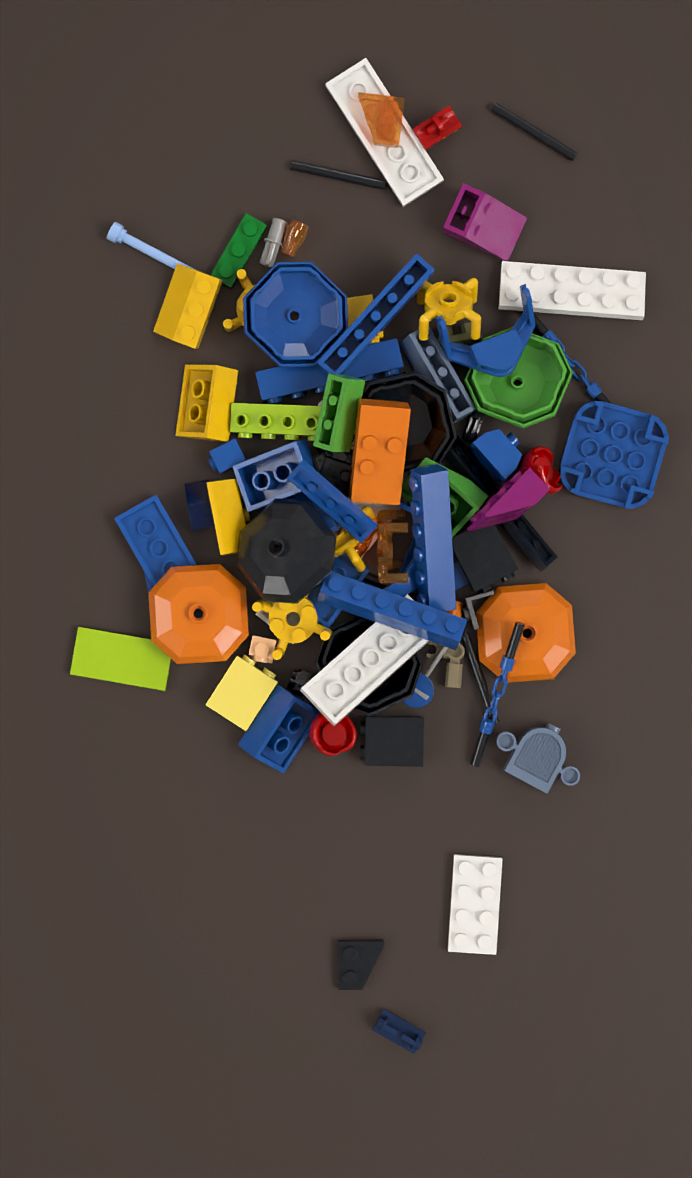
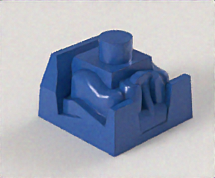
(497, 453)

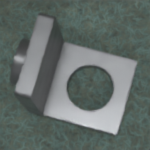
(468, 611)

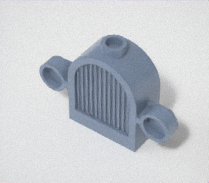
(538, 757)

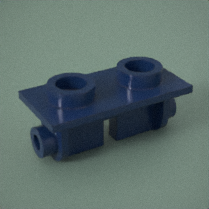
(399, 1031)

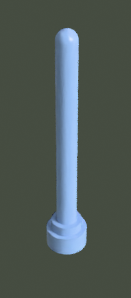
(119, 234)

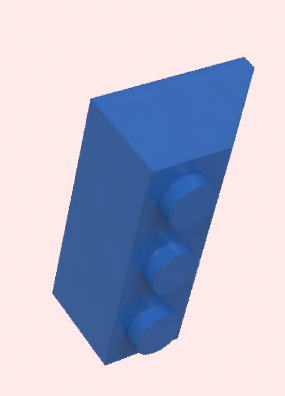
(279, 729)

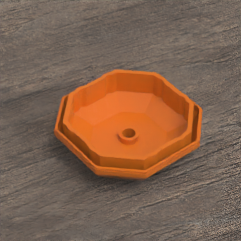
(550, 625)
(204, 638)

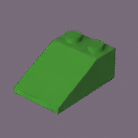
(464, 496)

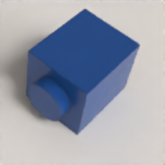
(226, 456)

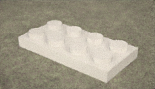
(474, 904)

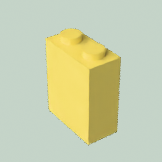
(242, 691)

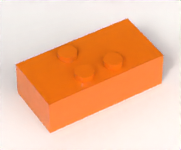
(379, 451)

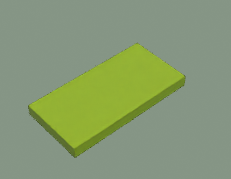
(120, 659)

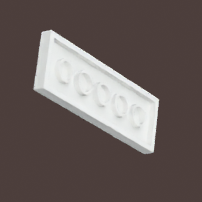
(405, 168)
(574, 290)
(360, 670)

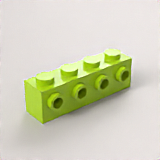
(274, 420)

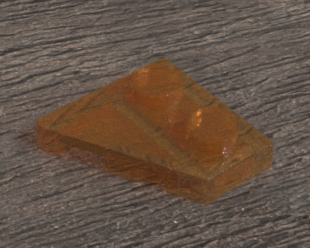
(383, 117)

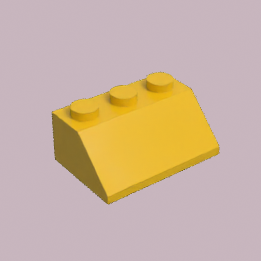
(187, 306)
(206, 402)
(227, 514)

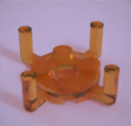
(385, 546)

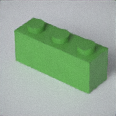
(338, 413)

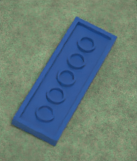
(154, 540)

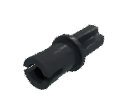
(473, 426)

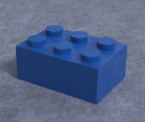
(266, 475)

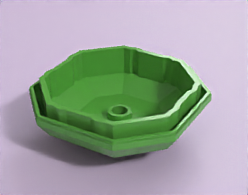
(543, 378)

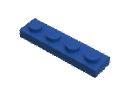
(332, 501)

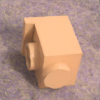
(262, 649)

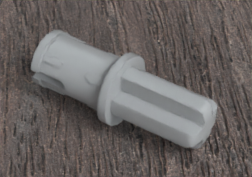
(273, 242)

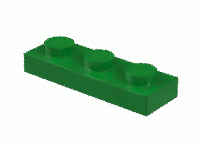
(239, 250)

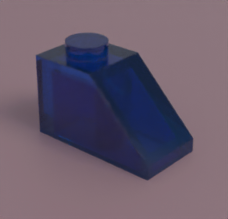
(199, 505)

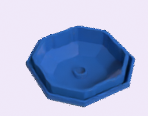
(298, 289)

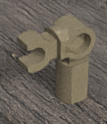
(454, 668)

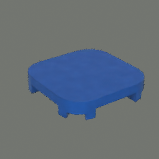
(613, 454)

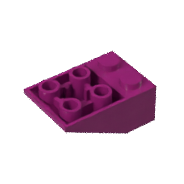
(484, 223)
(511, 501)

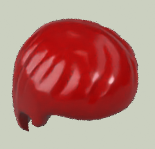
(541, 462)
(332, 739)

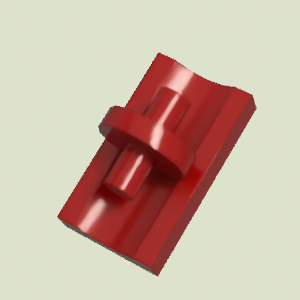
(437, 127)

